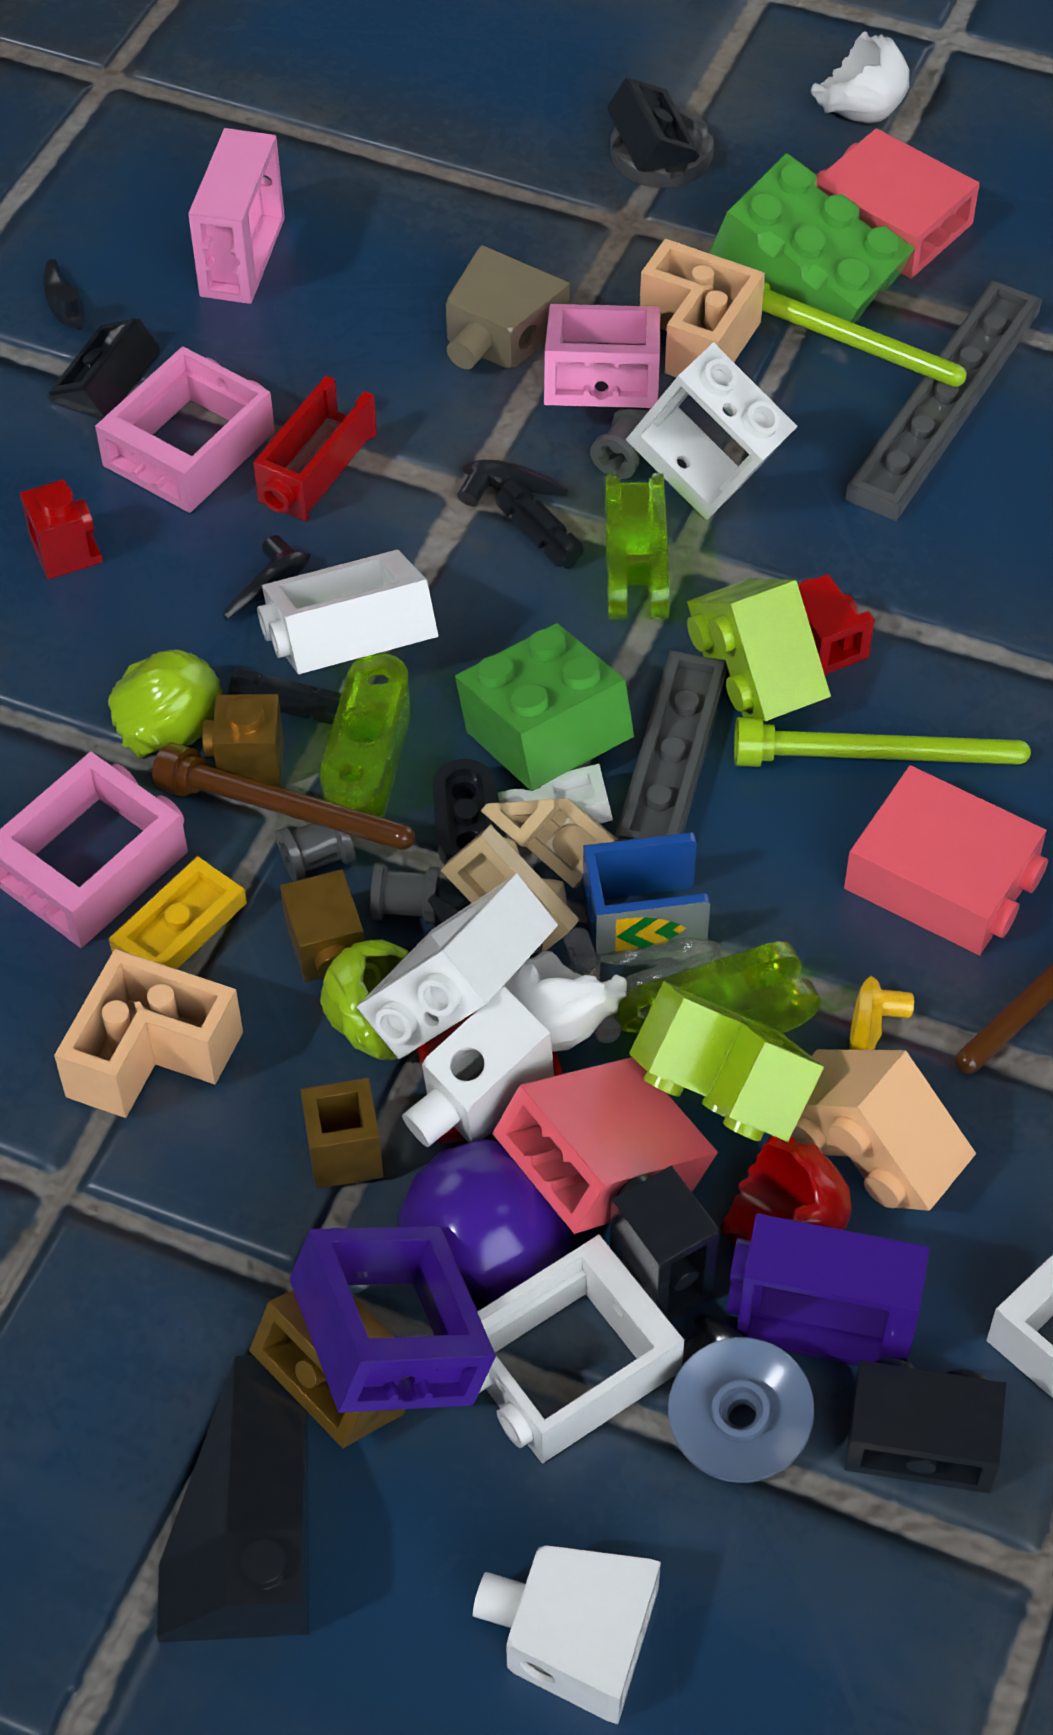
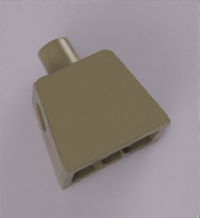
(500, 310)

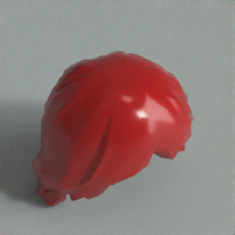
(791, 1184)

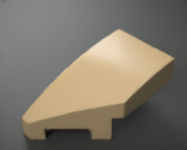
(552, 831)

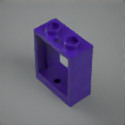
(827, 1291)
(369, 1371)

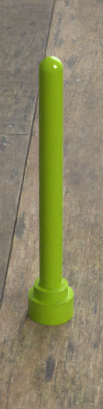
(862, 338)
(760, 742)

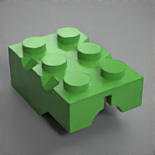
(811, 242)

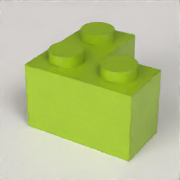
(766, 645)
(733, 1061)

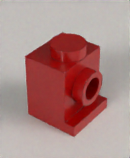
(60, 529)
(836, 625)

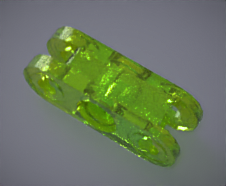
(636, 544)
(367, 736)
(751, 982)

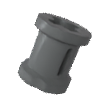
(622, 457)
(313, 848)
(403, 893)

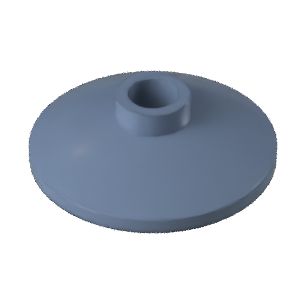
(734, 1375)

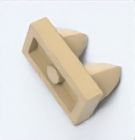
(494, 859)

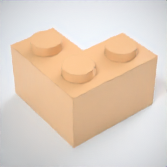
(701, 302)
(142, 1019)
(887, 1123)

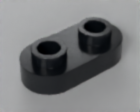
(462, 819)

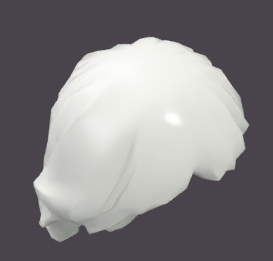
(868, 82)
(564, 1000)

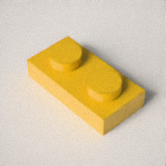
(181, 916)

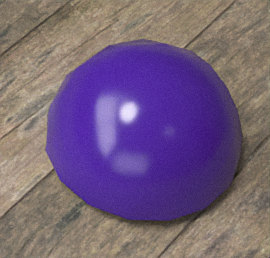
(489, 1215)

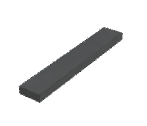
(938, 410)

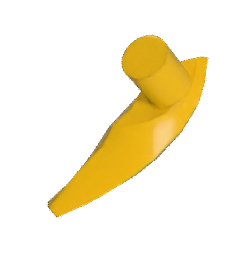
(868, 1012)

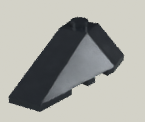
(243, 1525)

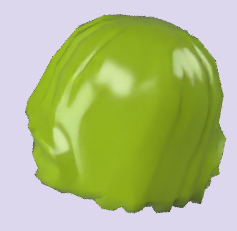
(163, 701)
(349, 982)

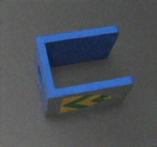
(641, 869)

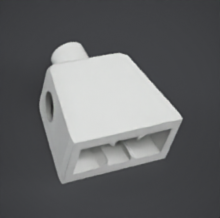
(479, 1071)
(575, 1623)

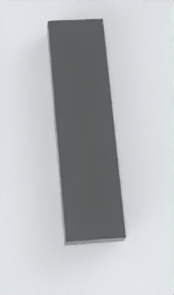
(673, 747)

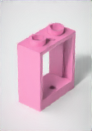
(237, 215)
(578, 361)
(179, 478)
(88, 909)

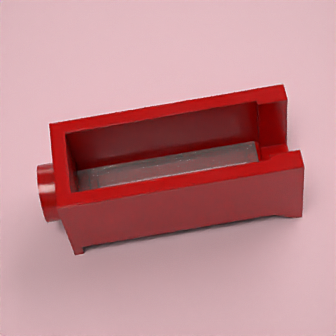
(312, 450)

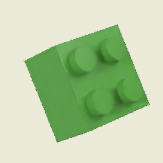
(545, 706)

